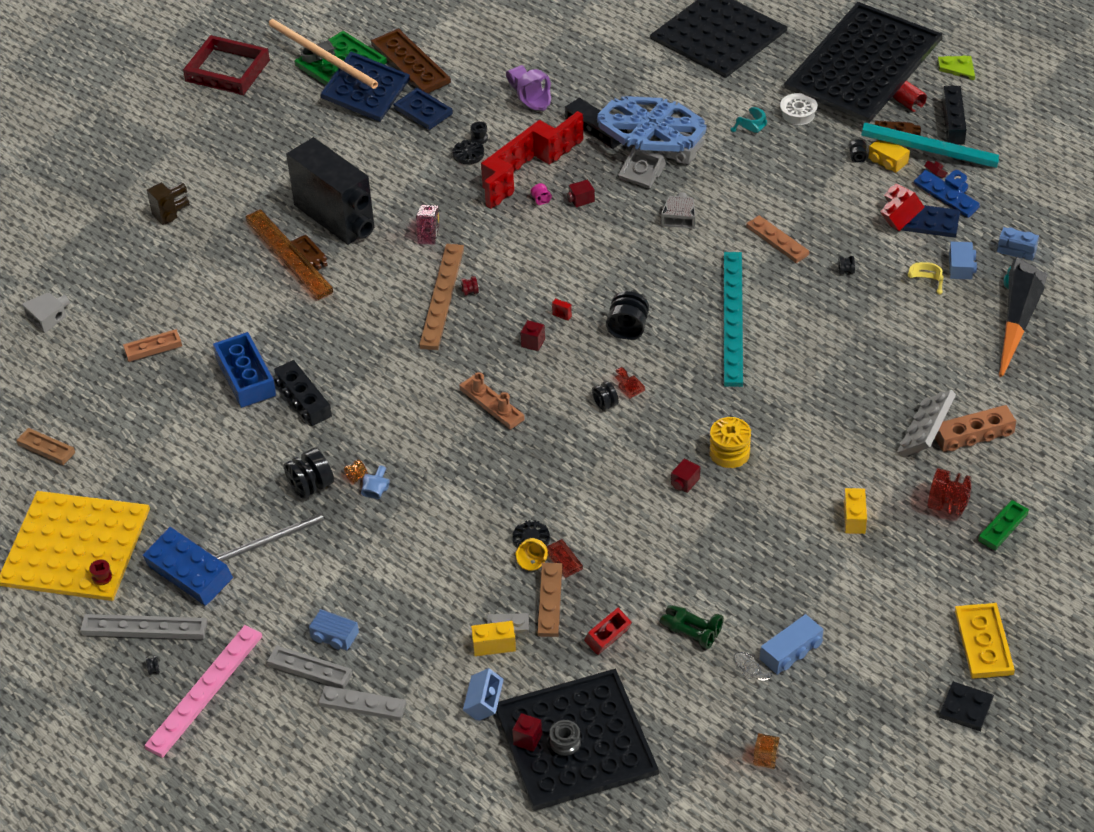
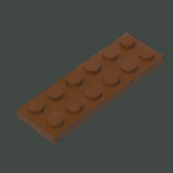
(410, 59)

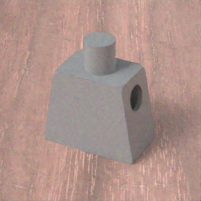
(46, 310)

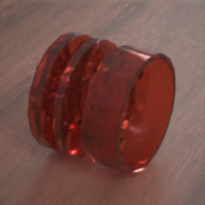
(949, 492)

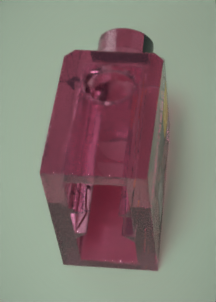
(427, 218)

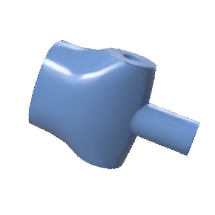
(375, 484)

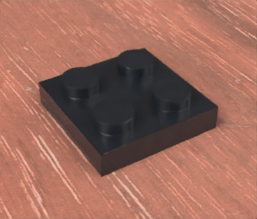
(966, 706)

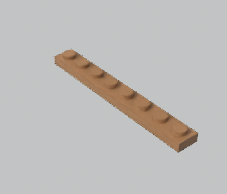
(441, 297)

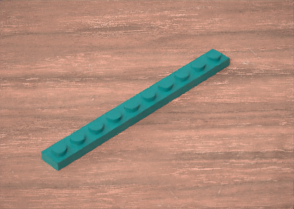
(733, 320)

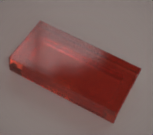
(561, 553)

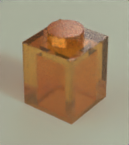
(766, 751)

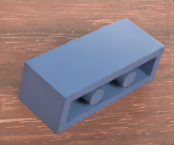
(791, 644)

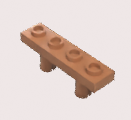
(495, 404)

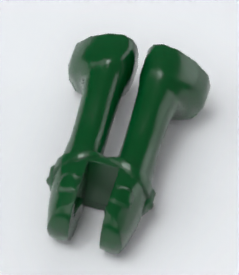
(677, 617)

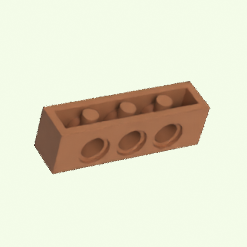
(975, 428)

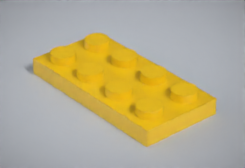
(984, 640)

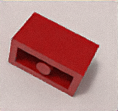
(608, 631)

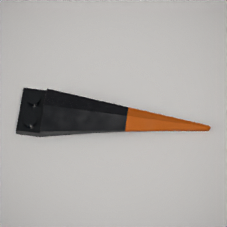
(1024, 292)

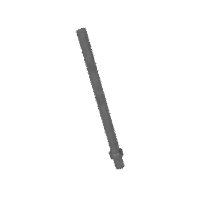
(271, 537)

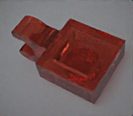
(629, 385)

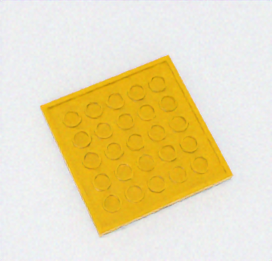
(66, 536)

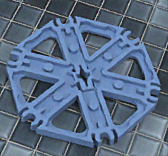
(646, 124)

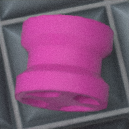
(540, 194)

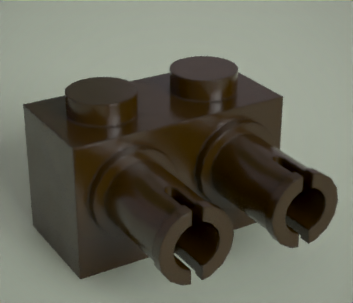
(163, 204)

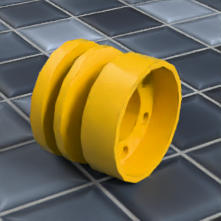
(730, 442)

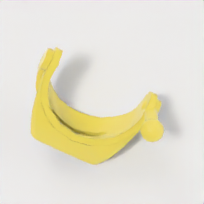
(914, 271)

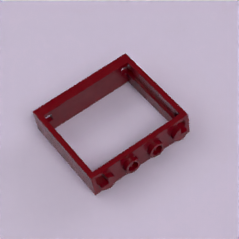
(221, 81)

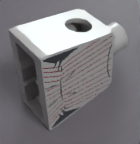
(679, 212)

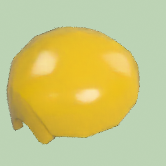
(531, 550)

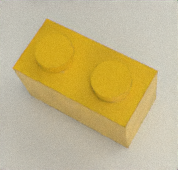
(889, 155)
(855, 510)
(493, 638)

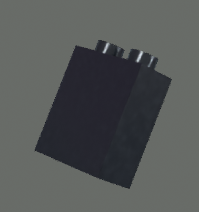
(331, 190)

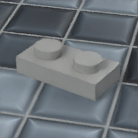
(520, 621)

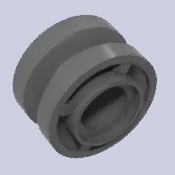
(563, 745)

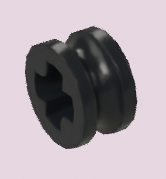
(152, 665)

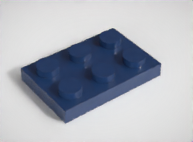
(423, 108)
(935, 221)

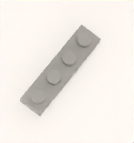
(309, 667)
(362, 703)

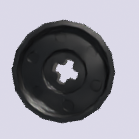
(627, 315)
(308, 473)

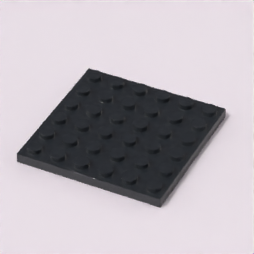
(718, 34)
(610, 737)

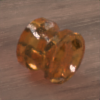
(355, 471)

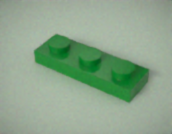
(1003, 525)

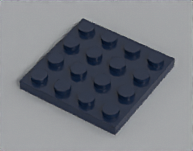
(359, 97)

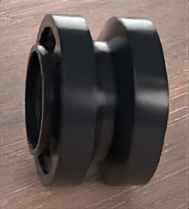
(605, 395)

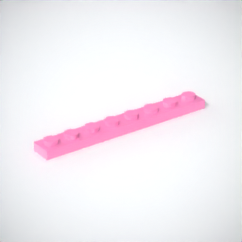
(203, 691)

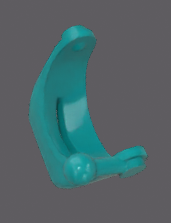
(752, 125)

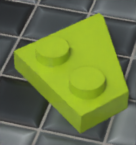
(957, 65)

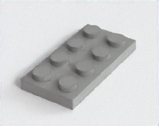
(926, 423)

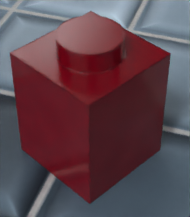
(581, 193)
(532, 335)
(685, 475)
(527, 732)

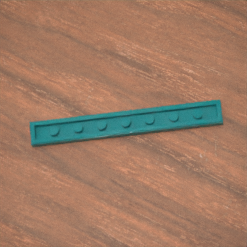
(930, 145)

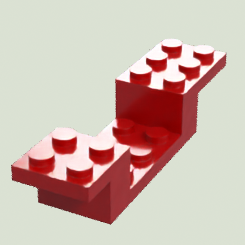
(538, 141)

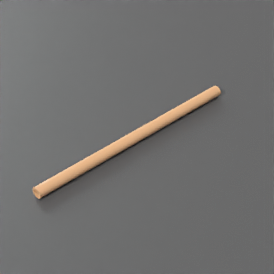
(323, 53)

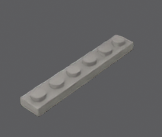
(144, 626)

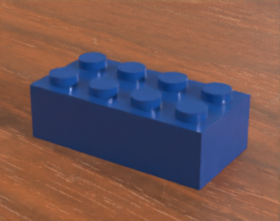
(244, 369)
(188, 566)

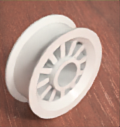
(798, 108)

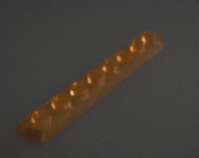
(289, 254)

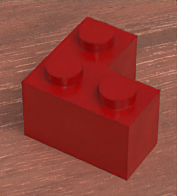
(901, 206)

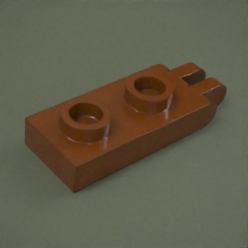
(901, 126)
(310, 251)

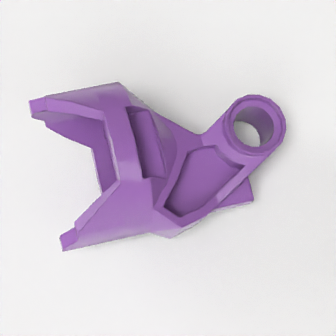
(529, 87)

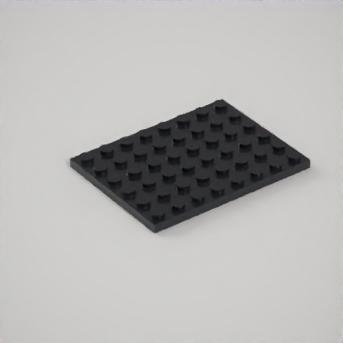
(863, 61)

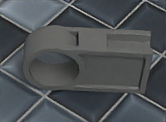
(326, 45)

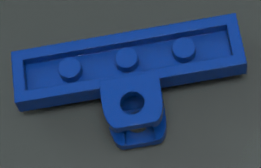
(949, 191)

